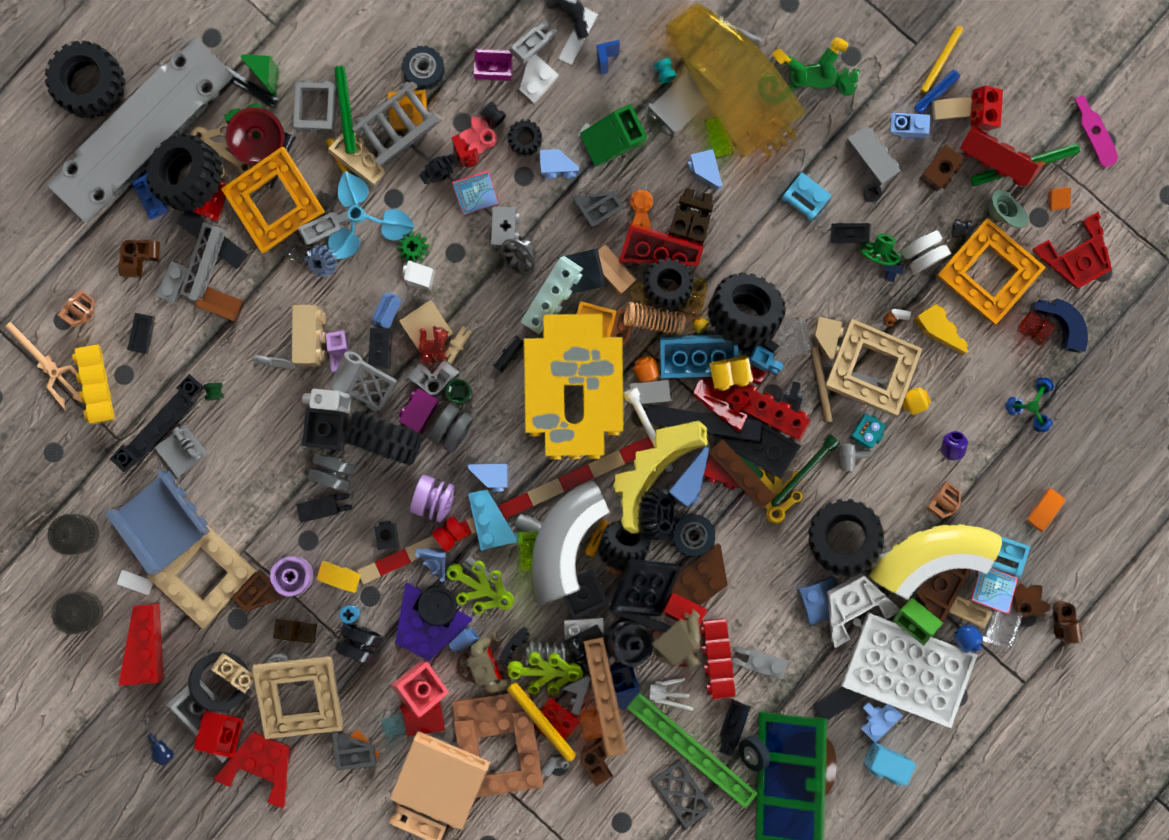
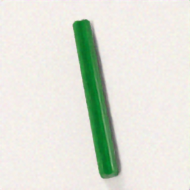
(345, 110)

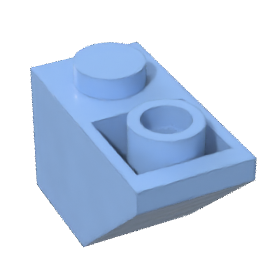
(910, 125)
(556, 163)

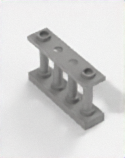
(414, 132)

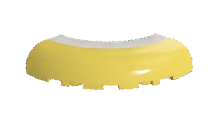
(934, 552)

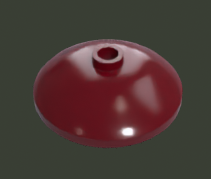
(240, 138)

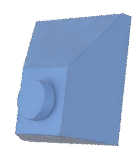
(815, 599)

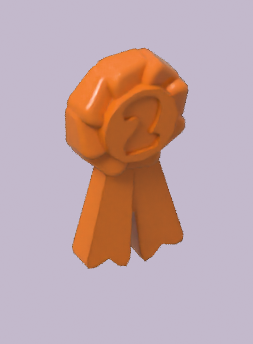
(641, 202)

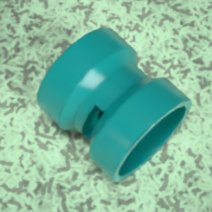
(664, 70)

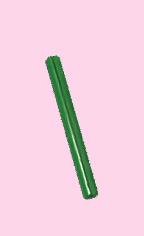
(1046, 158)

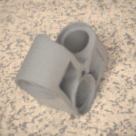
(424, 378)

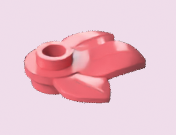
(476, 135)

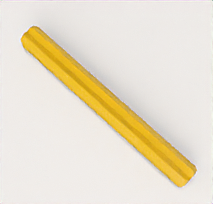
(540, 720)

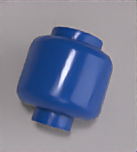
(968, 639)

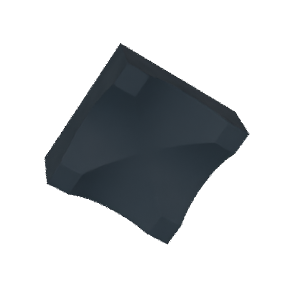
(591, 273)

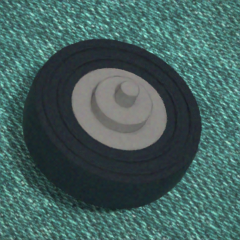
(754, 753)

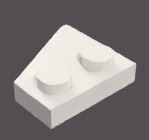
(537, 78)

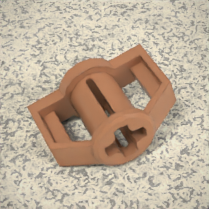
(79, 310)
(945, 501)

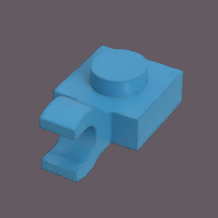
(763, 360)

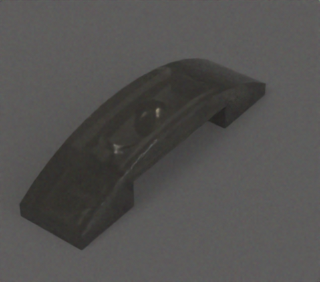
(297, 249)

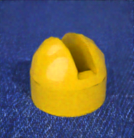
(700, 325)

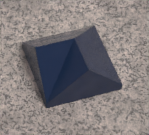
(624, 684)

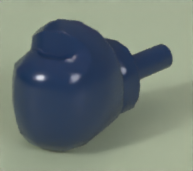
(160, 752)

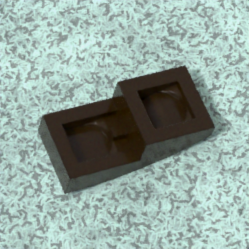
(295, 631)

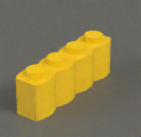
(94, 384)

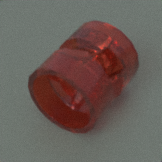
(1029, 325)

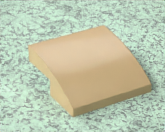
(426, 318)

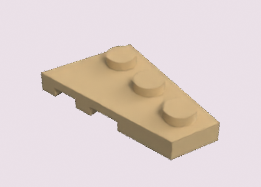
(360, 163)

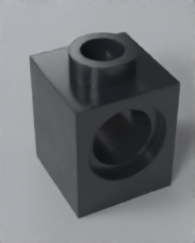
(393, 541)

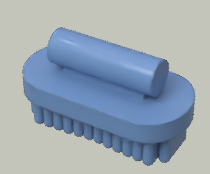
(386, 310)

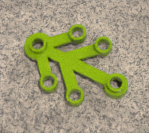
(482, 588)
(568, 672)

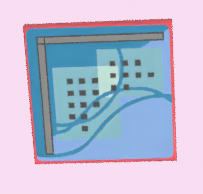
(475, 192)
(994, 590)

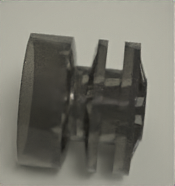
(83, 533)
(88, 610)

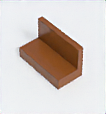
(220, 304)

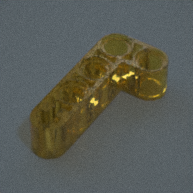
(698, 297)

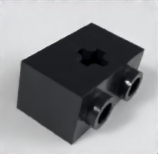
(380, 348)

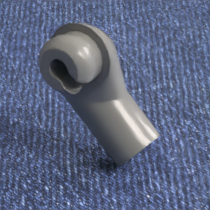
(555, 762)

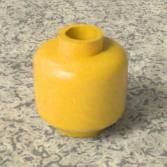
(916, 401)

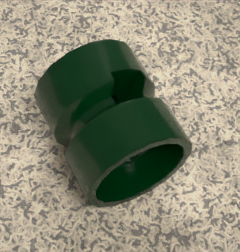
(459, 392)

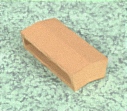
(614, 271)

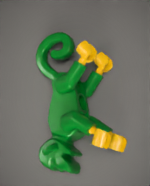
(822, 74)

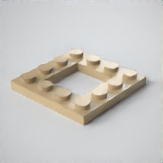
(906, 359)
(205, 610)
(317, 669)

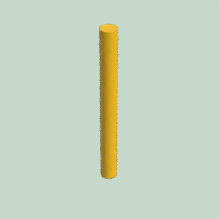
(941, 60)

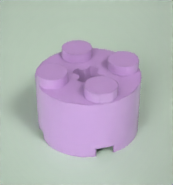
(282, 581)

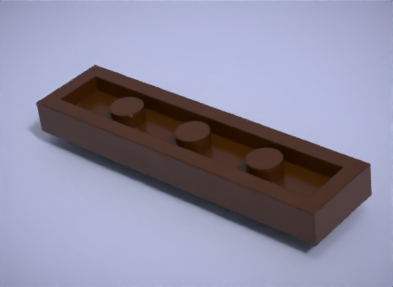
(741, 474)

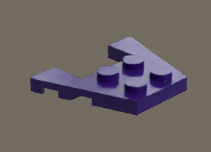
(420, 636)

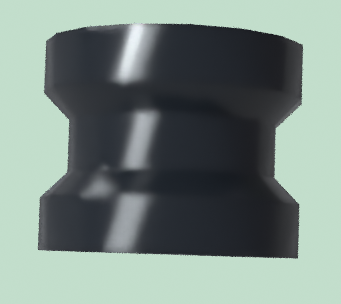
(961, 229)

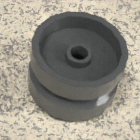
(449, 427)
(331, 472)

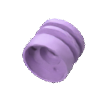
(431, 498)

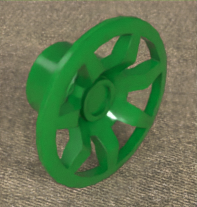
(882, 248)

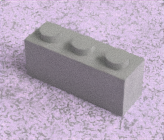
(872, 155)

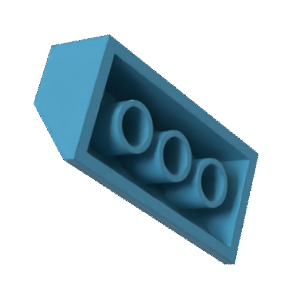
(692, 354)

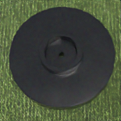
(437, 597)

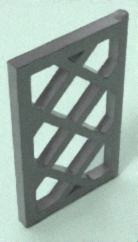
(698, 795)

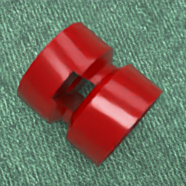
(450, 533)

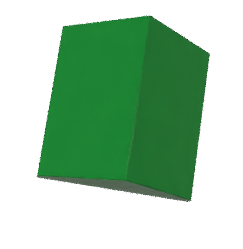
(264, 69)

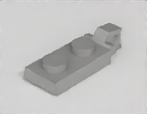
(322, 227)

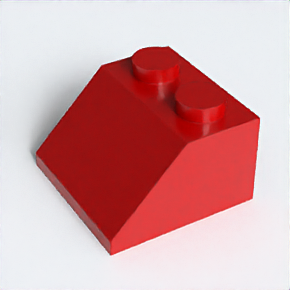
(218, 734)

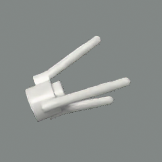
(659, 693)

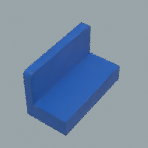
(606, 51)

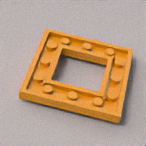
(238, 194)
(991, 307)

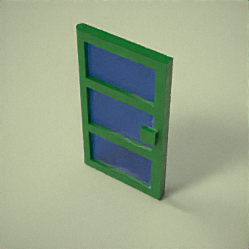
(793, 784)

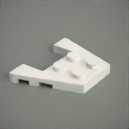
(852, 600)

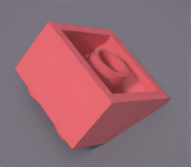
(420, 688)

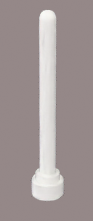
(633, 397)

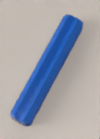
(937, 91)

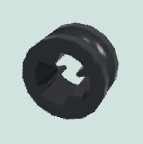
(866, 194)

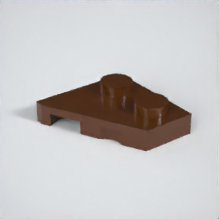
(257, 592)

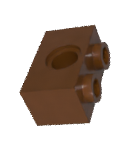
(934, 177)

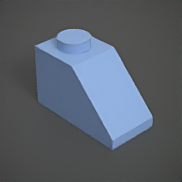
(705, 168)
(492, 475)

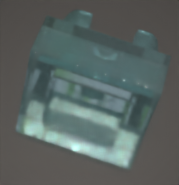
(393, 726)

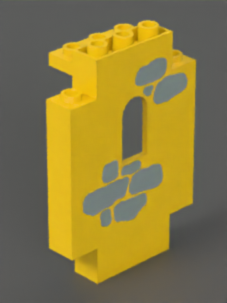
(573, 356)

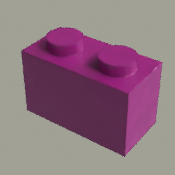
(419, 410)

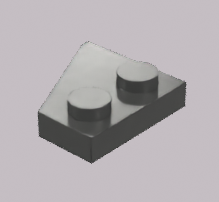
(598, 207)
(352, 752)

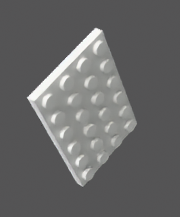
(906, 674)

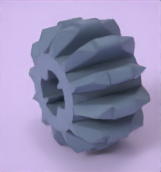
(321, 261)

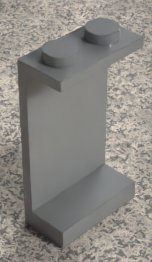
(677, 105)

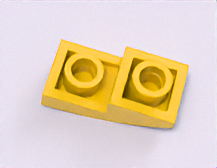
(338, 577)

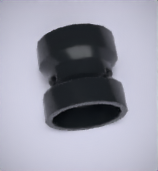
(491, 113)

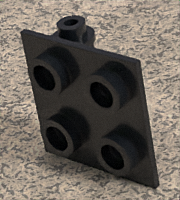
(576, 646)

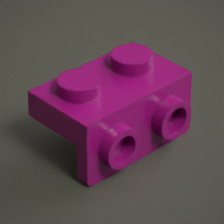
(493, 65)

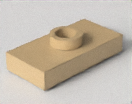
(970, 612)

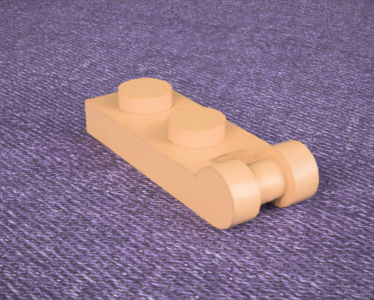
(418, 824)

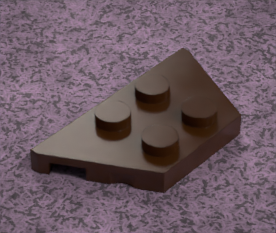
(702, 577)
(941, 590)

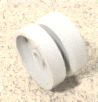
(924, 250)

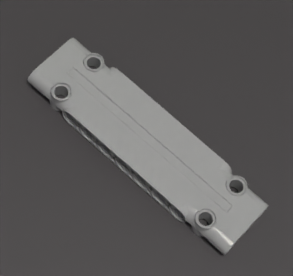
(124, 143)

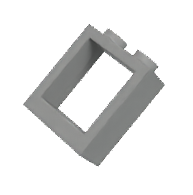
(312, 126)

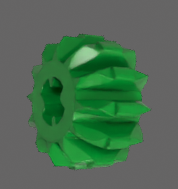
(418, 241)

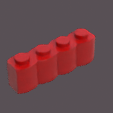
(718, 658)

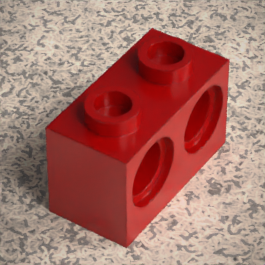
(986, 108)

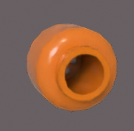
(646, 369)

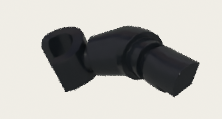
(575, 11)

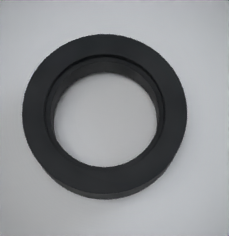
(197, 693)

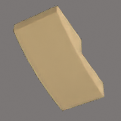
(951, 108)
(233, 673)

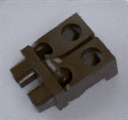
(695, 211)

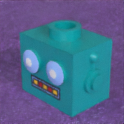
(868, 431)

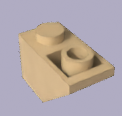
(826, 336)

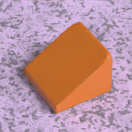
(1059, 198)

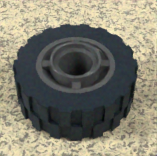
(698, 547)

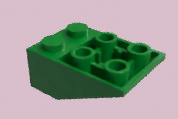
(614, 135)

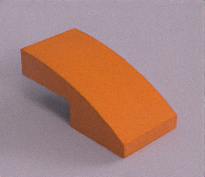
(1045, 510)

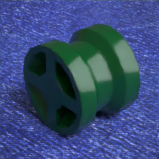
(213, 391)

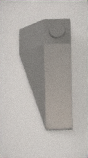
(190, 713)

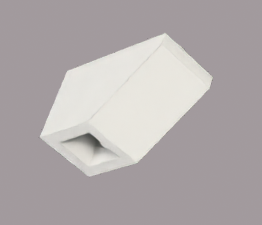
(418, 275)

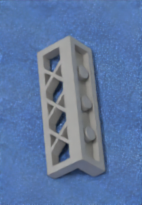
(206, 262)

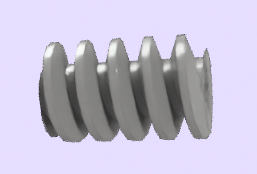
(545, 651)

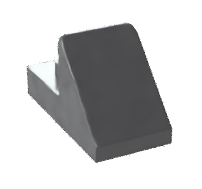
(580, 688)

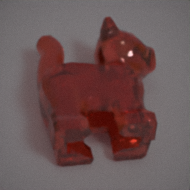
(433, 347)

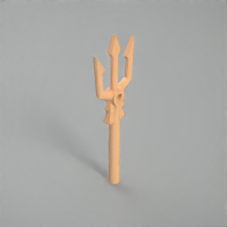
(48, 366)

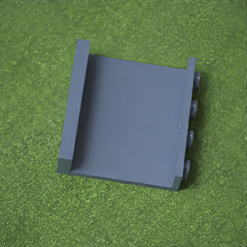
(159, 523)

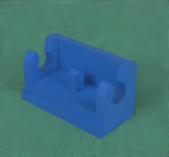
(152, 205)

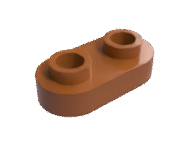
(620, 328)

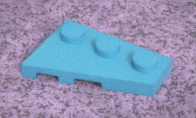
(489, 522)

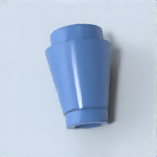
(464, 640)

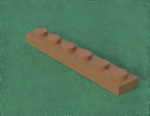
(605, 698)

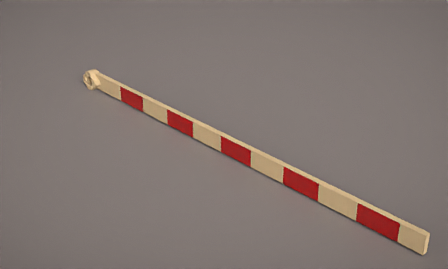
(515, 505)

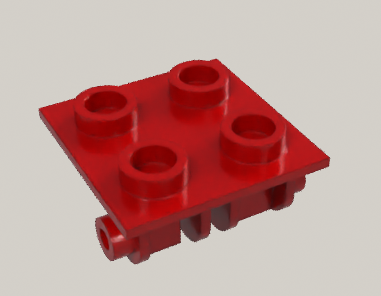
(559, 718)
(429, 722)

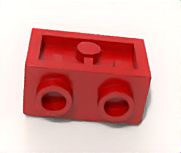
(465, 157)

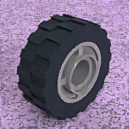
(423, 56)

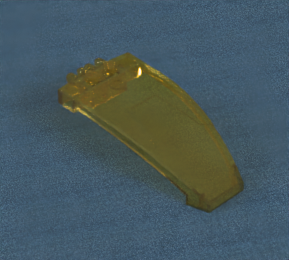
(735, 80)

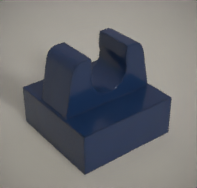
(891, 271)

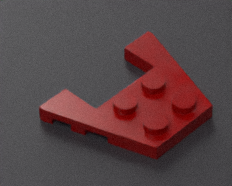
(1084, 261)
(716, 399)
(264, 759)

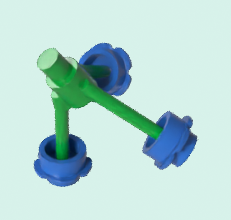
(1016, 405)

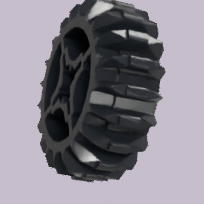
(656, 514)

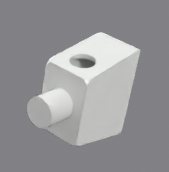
(328, 400)

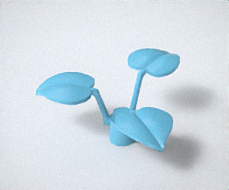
(350, 193)

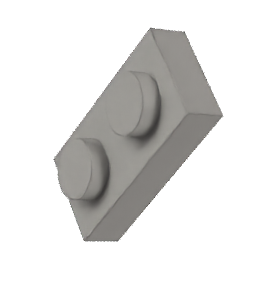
(172, 283)

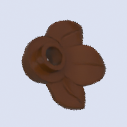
(1031, 599)

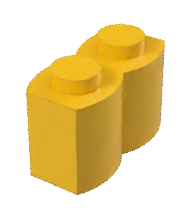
(731, 372)

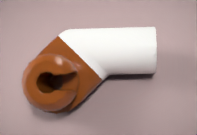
(895, 314)

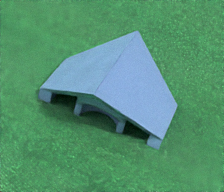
(434, 559)

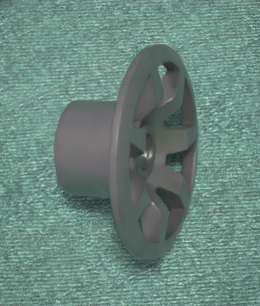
(521, 253)

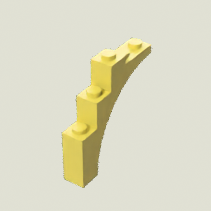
(650, 463)

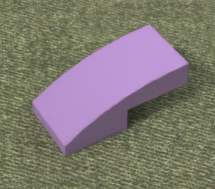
(336, 348)

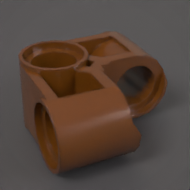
(131, 264)
(1066, 626)
(597, 769)

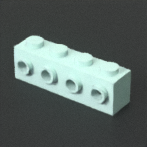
(552, 293)

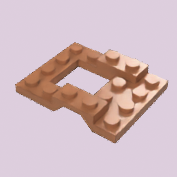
(497, 716)

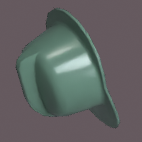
(1006, 210)

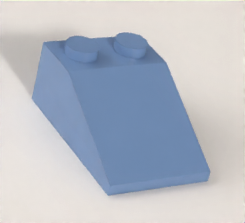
(689, 483)

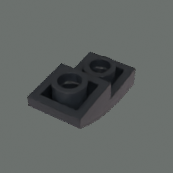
(517, 639)

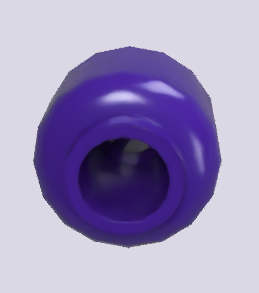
(954, 445)

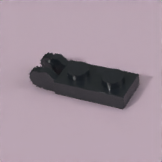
(321, 508)

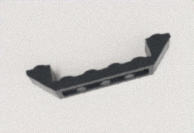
(160, 425)

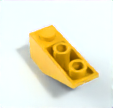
(936, 326)

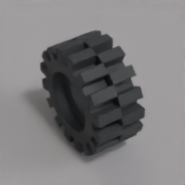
(517, 129)

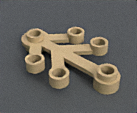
(220, 147)

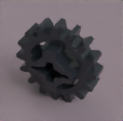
(439, 169)

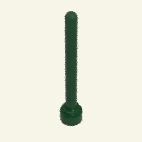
(830, 443)

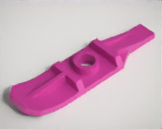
(1101, 142)

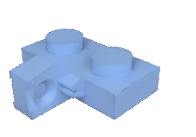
(879, 720)

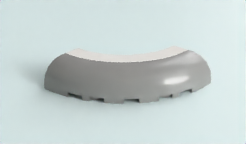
(559, 538)

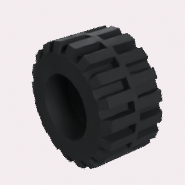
(668, 270)
(620, 545)

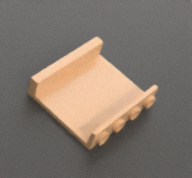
(439, 780)

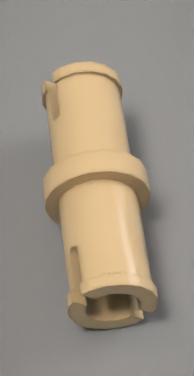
(457, 344)

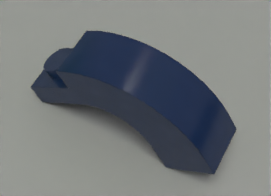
(1073, 324)

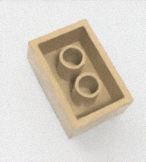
(308, 336)

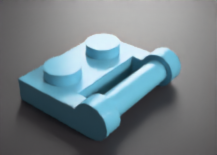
(808, 191)
(1015, 552)

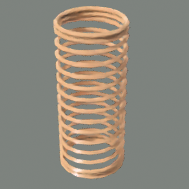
(631, 320)

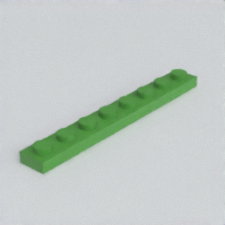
(692, 750)

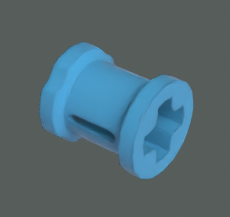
(353, 609)

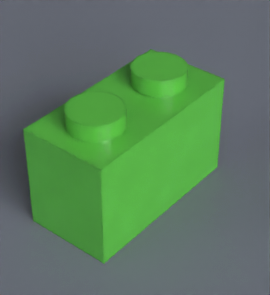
(917, 621)

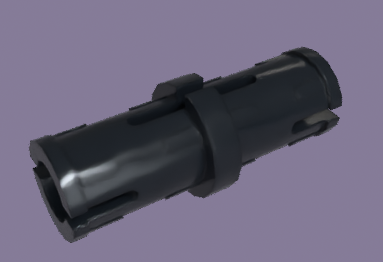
(509, 354)

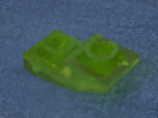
(718, 138)

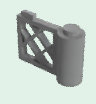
(347, 377)

